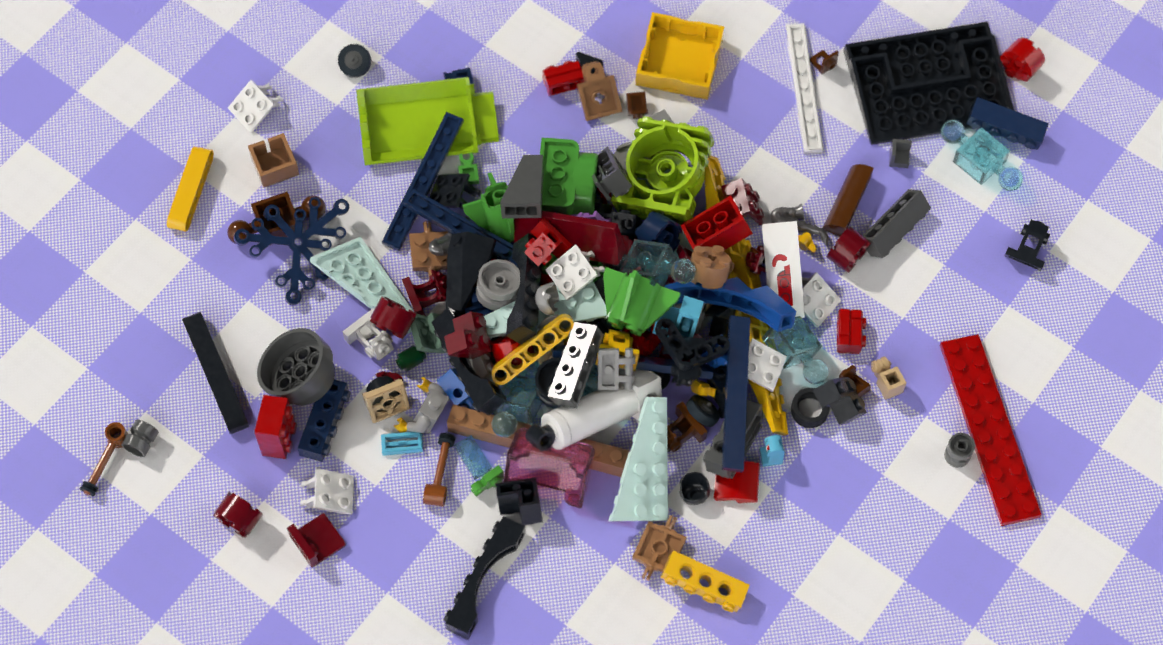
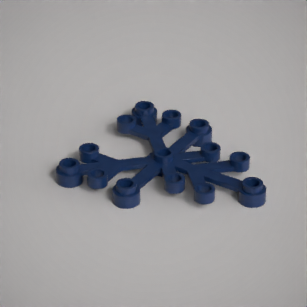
(315, 228)

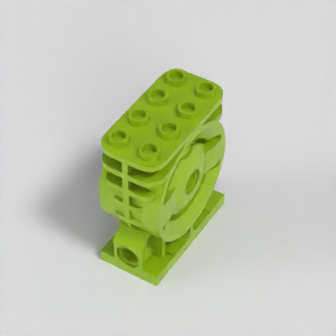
(672, 191)

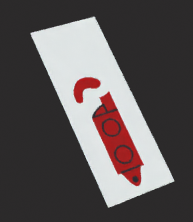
(783, 263)

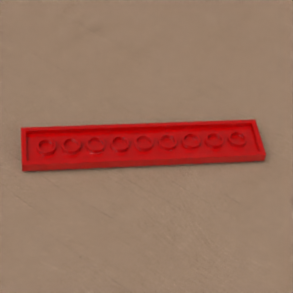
(990, 430)

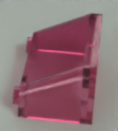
(556, 469)

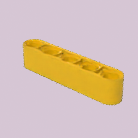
(190, 189)
(529, 358)

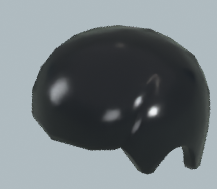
(694, 488)

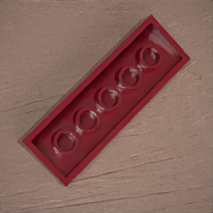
(588, 234)

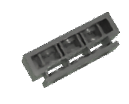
(610, 175)
(714, 455)

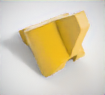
(806, 242)

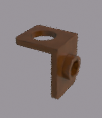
(828, 63)

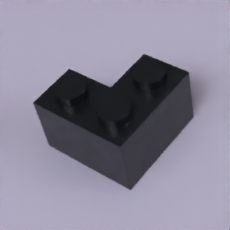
(842, 398)
(520, 497)

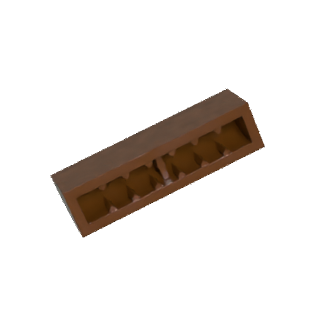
(848, 199)

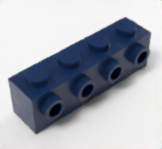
(1007, 123)
(322, 422)

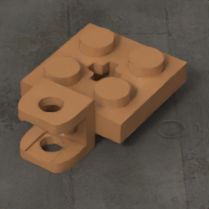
(594, 84)

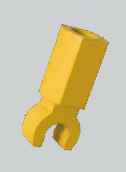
(702, 388)

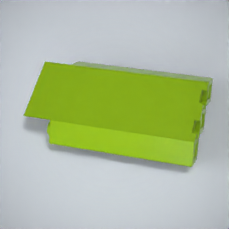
(404, 118)

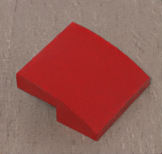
(741, 488)

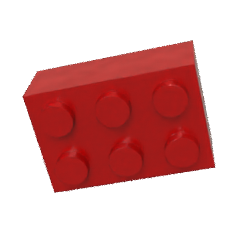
(717, 225)
(275, 427)

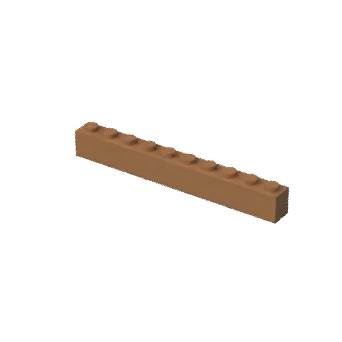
(471, 422)

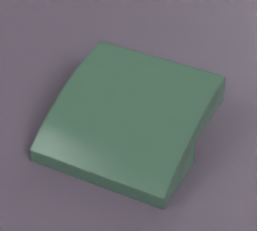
(424, 334)

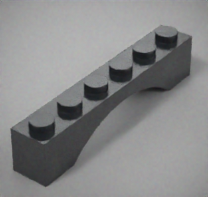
(523, 319)
(484, 393)
(505, 540)

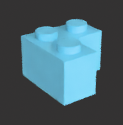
(684, 317)

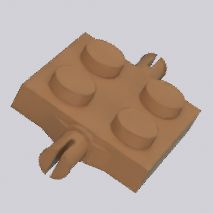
(421, 257)
(657, 545)

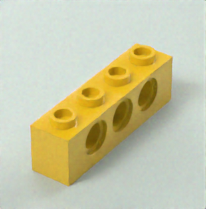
(735, 588)

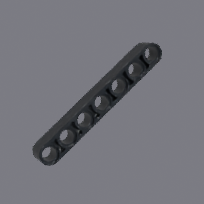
(215, 373)

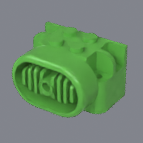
(568, 177)

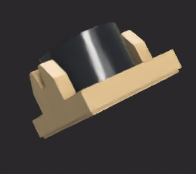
(384, 394)

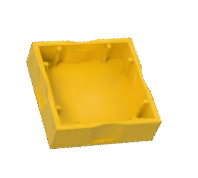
(679, 56)

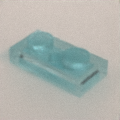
(472, 457)

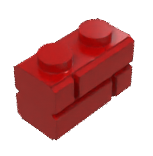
(562, 77)
(850, 331)

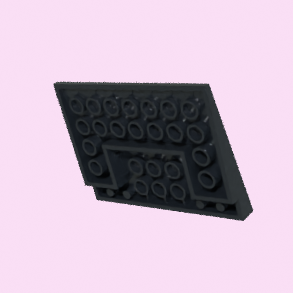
(925, 79)

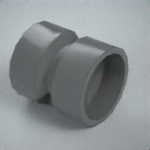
(139, 440)
(959, 450)

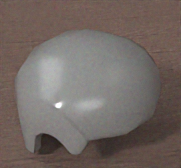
(546, 297)

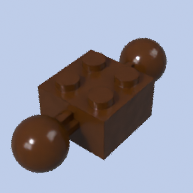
(287, 212)

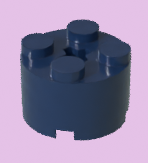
(659, 229)

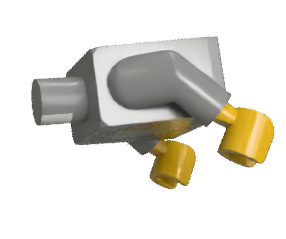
(428, 412)

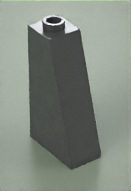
(525, 190)

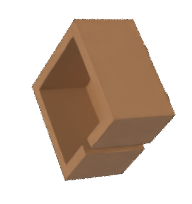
(273, 165)

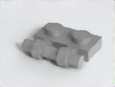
(609, 368)

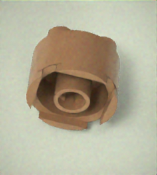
(711, 266)

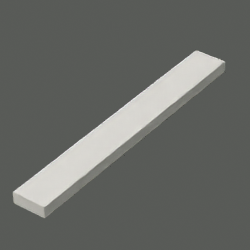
(804, 88)

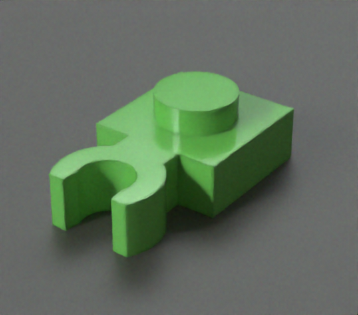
(468, 167)
(488, 480)

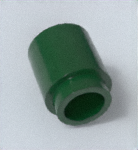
(410, 358)

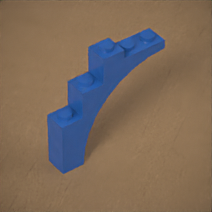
(735, 294)

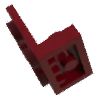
(316, 539)

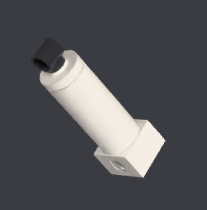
(594, 413)

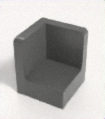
(899, 153)

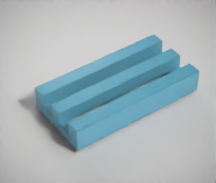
(386, 450)

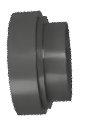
(297, 367)

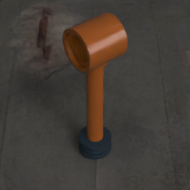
(89, 487)
(435, 493)

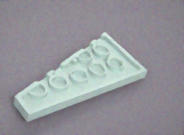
(359, 273)
(583, 306)
(645, 473)

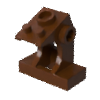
(687, 426)

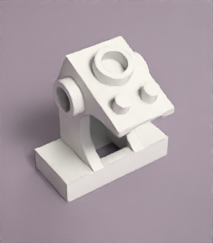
(363, 330)

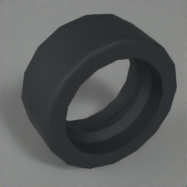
(807, 422)

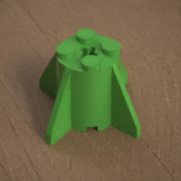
(487, 211)
(634, 301)

